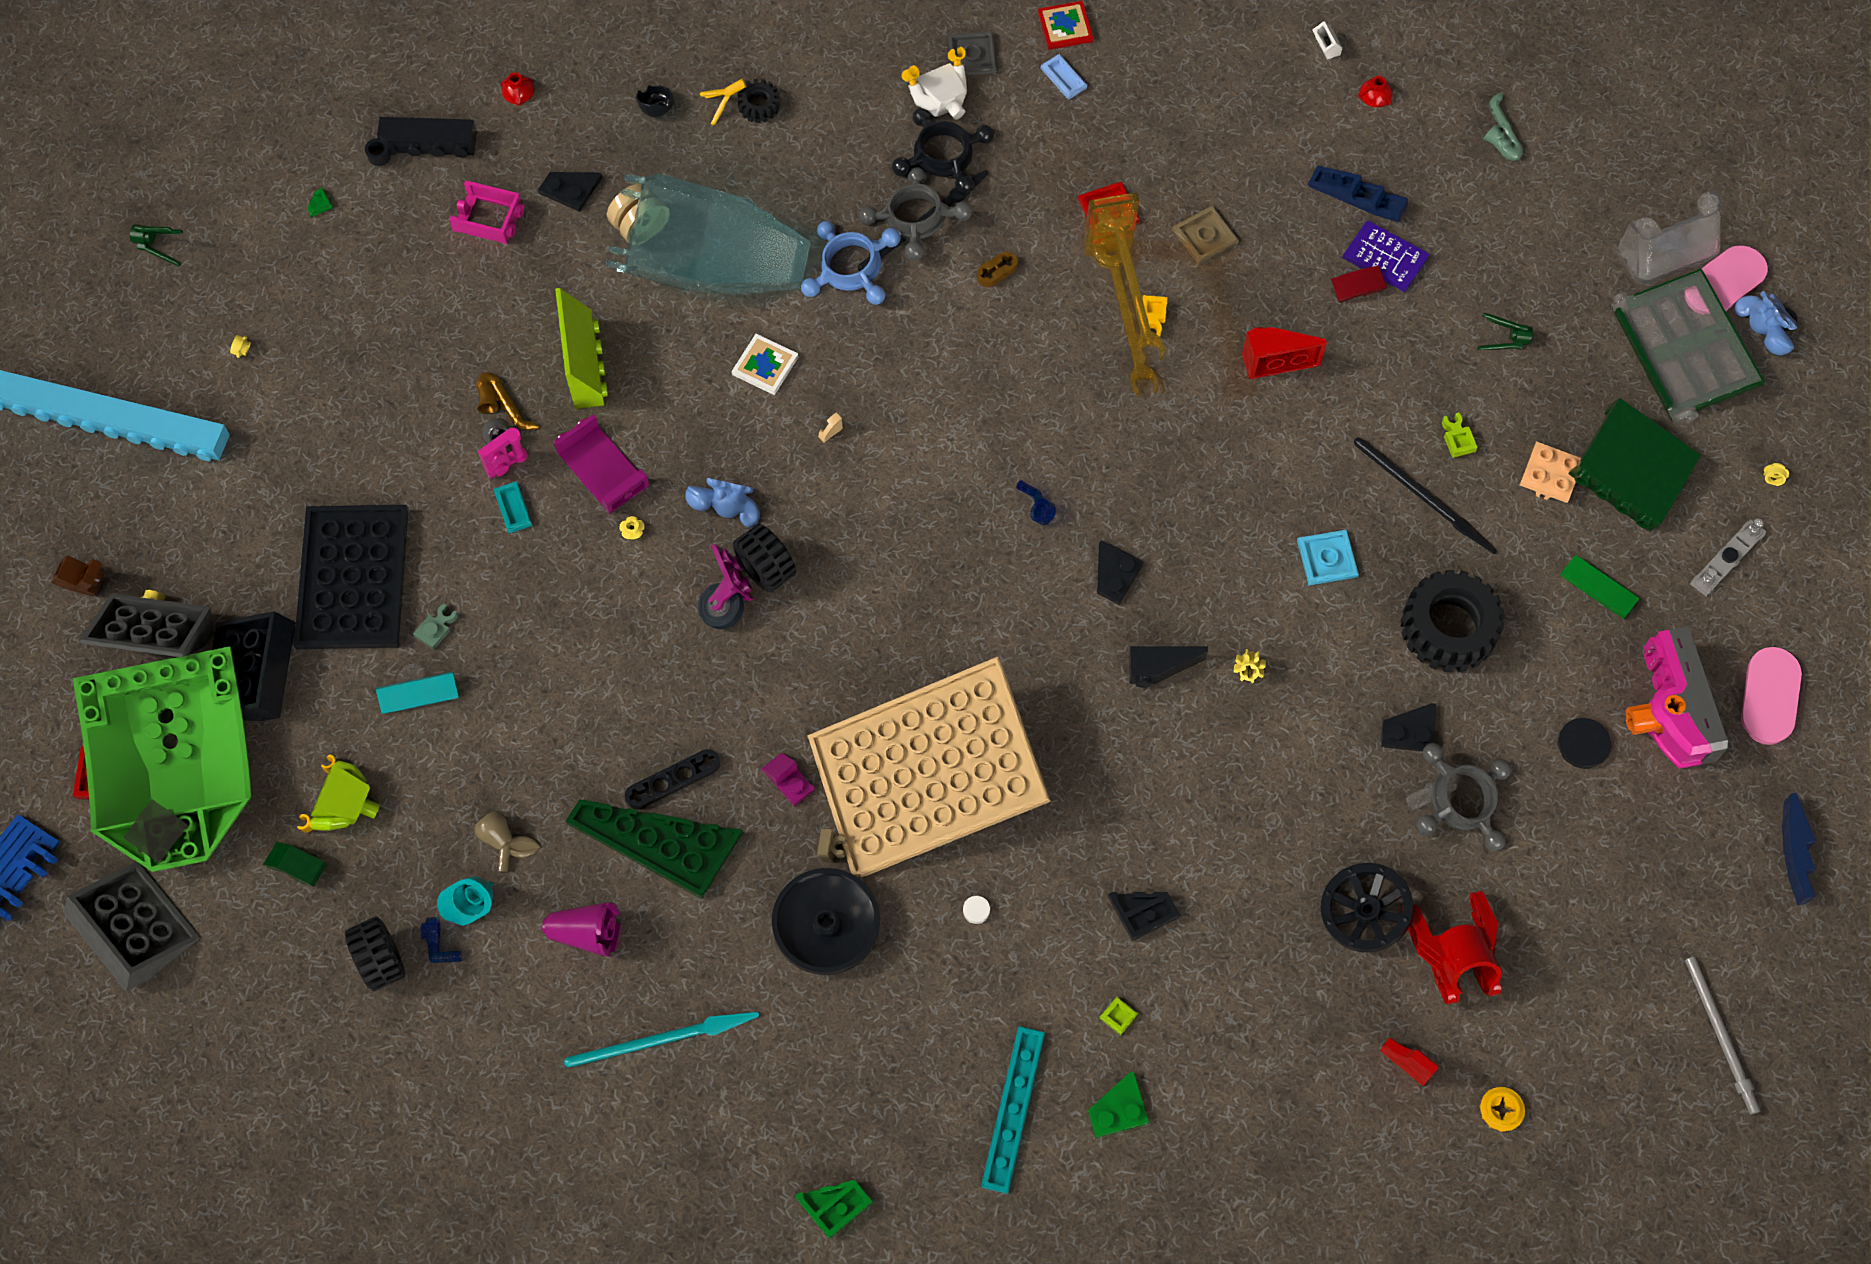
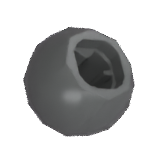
(493, 428)

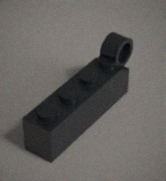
(422, 136)

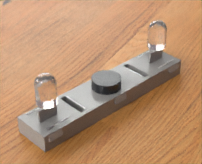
(1728, 556)

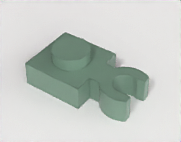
(433, 629)

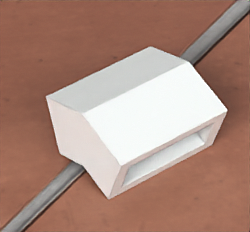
(1324, 30)

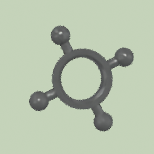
(918, 230)
(1427, 824)

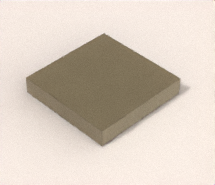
(1205, 235)

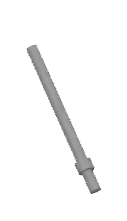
(1743, 1085)

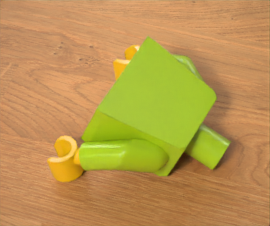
(340, 799)

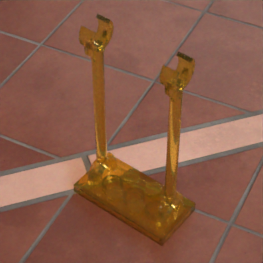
(1110, 229)

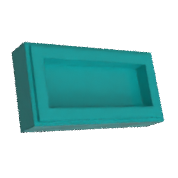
(512, 507)

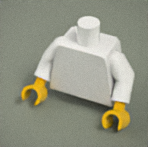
(940, 89)

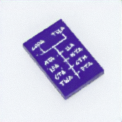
(1395, 256)

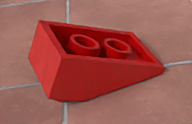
(1280, 351)

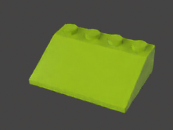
(581, 351)

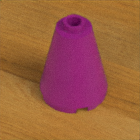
(585, 928)

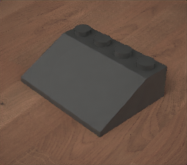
(150, 626)
(129, 924)

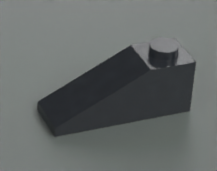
(1155, 663)

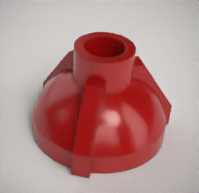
(519, 91)
(1376, 95)

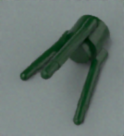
(145, 235)
(1518, 333)

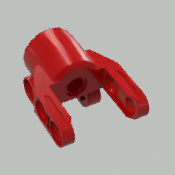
(1460, 950)

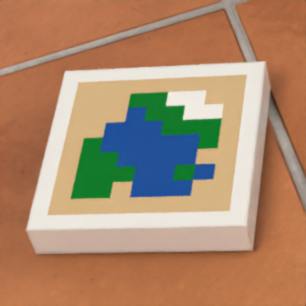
(765, 364)

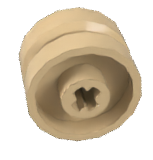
(622, 212)

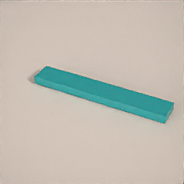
(1013, 1110)

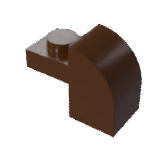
(78, 575)

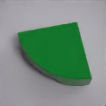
(319, 203)

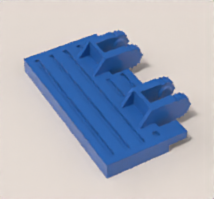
(18, 848)

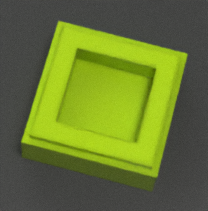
(1118, 1015)

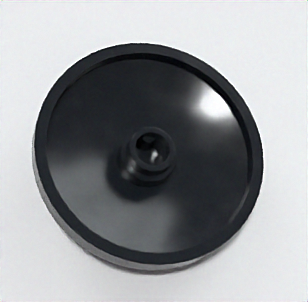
(825, 921)

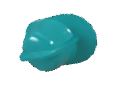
(465, 900)

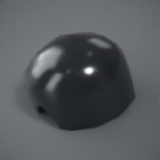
(647, 99)

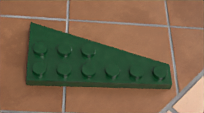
(667, 845)

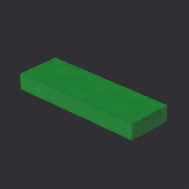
(1599, 587)

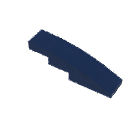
(1363, 195)
(1796, 841)

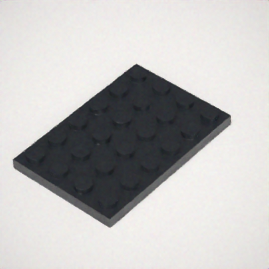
(351, 577)

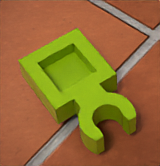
(1458, 439)

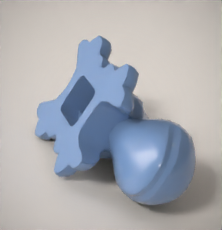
(1768, 318)
(726, 499)

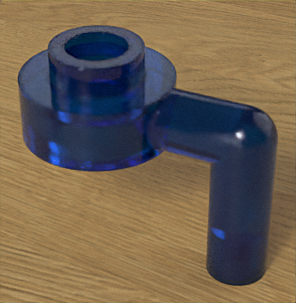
(1042, 510)
(431, 932)

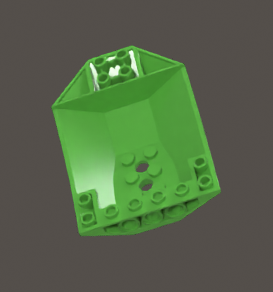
(129, 765)

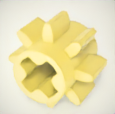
(1254, 661)

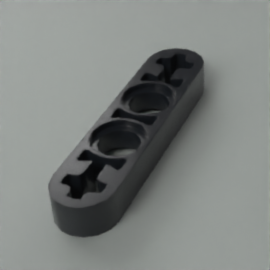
(670, 775)

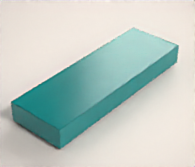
(417, 692)

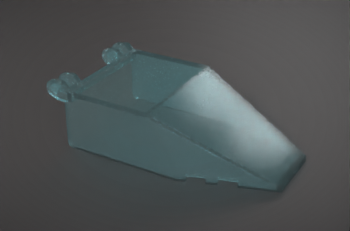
(708, 240)

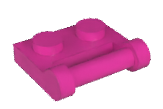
(494, 454)

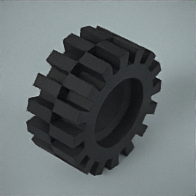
(758, 89)

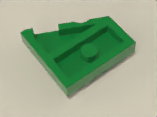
(1119, 1109)
(834, 1205)

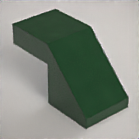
(295, 863)

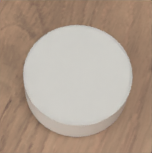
(976, 909)

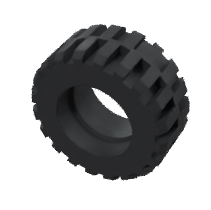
(1444, 649)

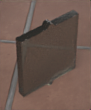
(155, 831)

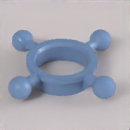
(875, 294)

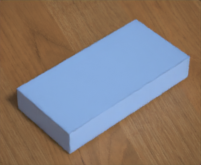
(1063, 76)

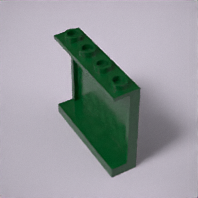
(1635, 465)

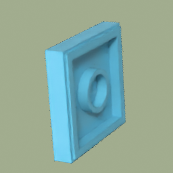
(1327, 557)

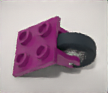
(723, 602)

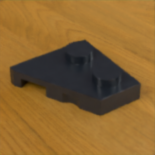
(570, 187)
(1115, 572)
(1411, 729)
(1143, 911)

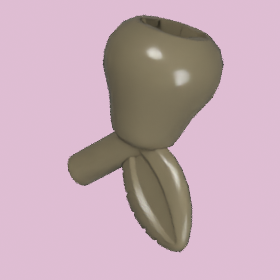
(495, 831)

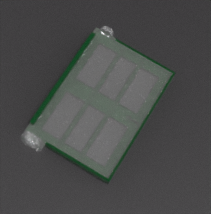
(1686, 345)

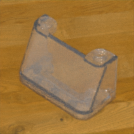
(1659, 253)

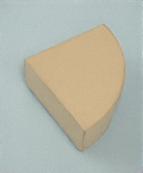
(834, 427)

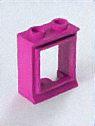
(492, 195)

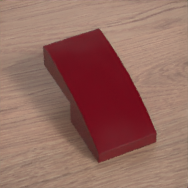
(1358, 283)

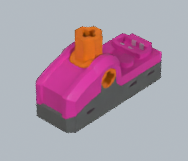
(1683, 710)

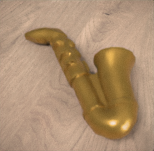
(492, 391)

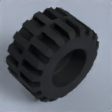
(764, 557)
(374, 953)

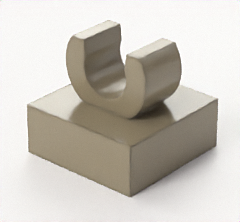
(827, 845)

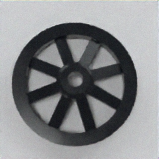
(1367, 902)

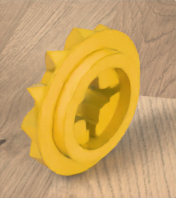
(1511, 1101)

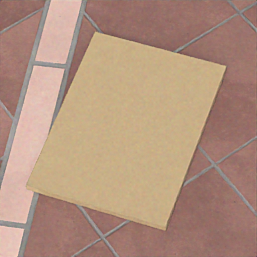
(928, 768)

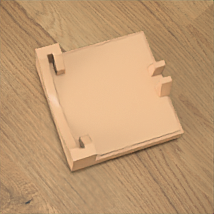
(1549, 471)

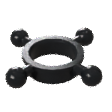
(943, 168)

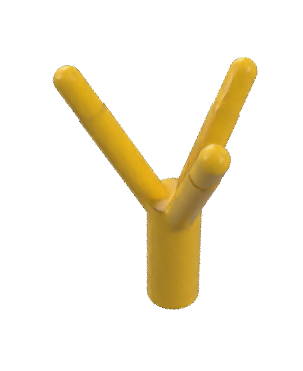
(728, 91)

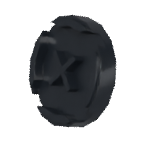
(1584, 743)

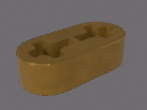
(999, 273)

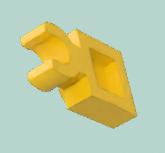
(1156, 311)

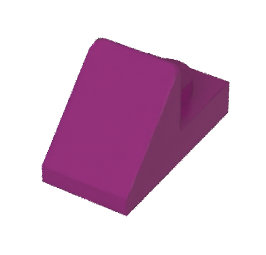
(788, 779)

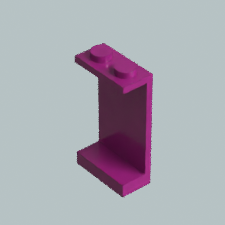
(600, 464)

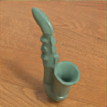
(1503, 139)

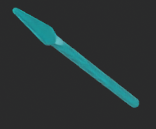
(712, 1025)

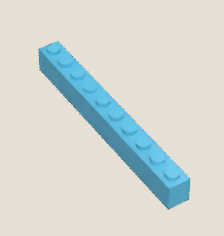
(112, 416)

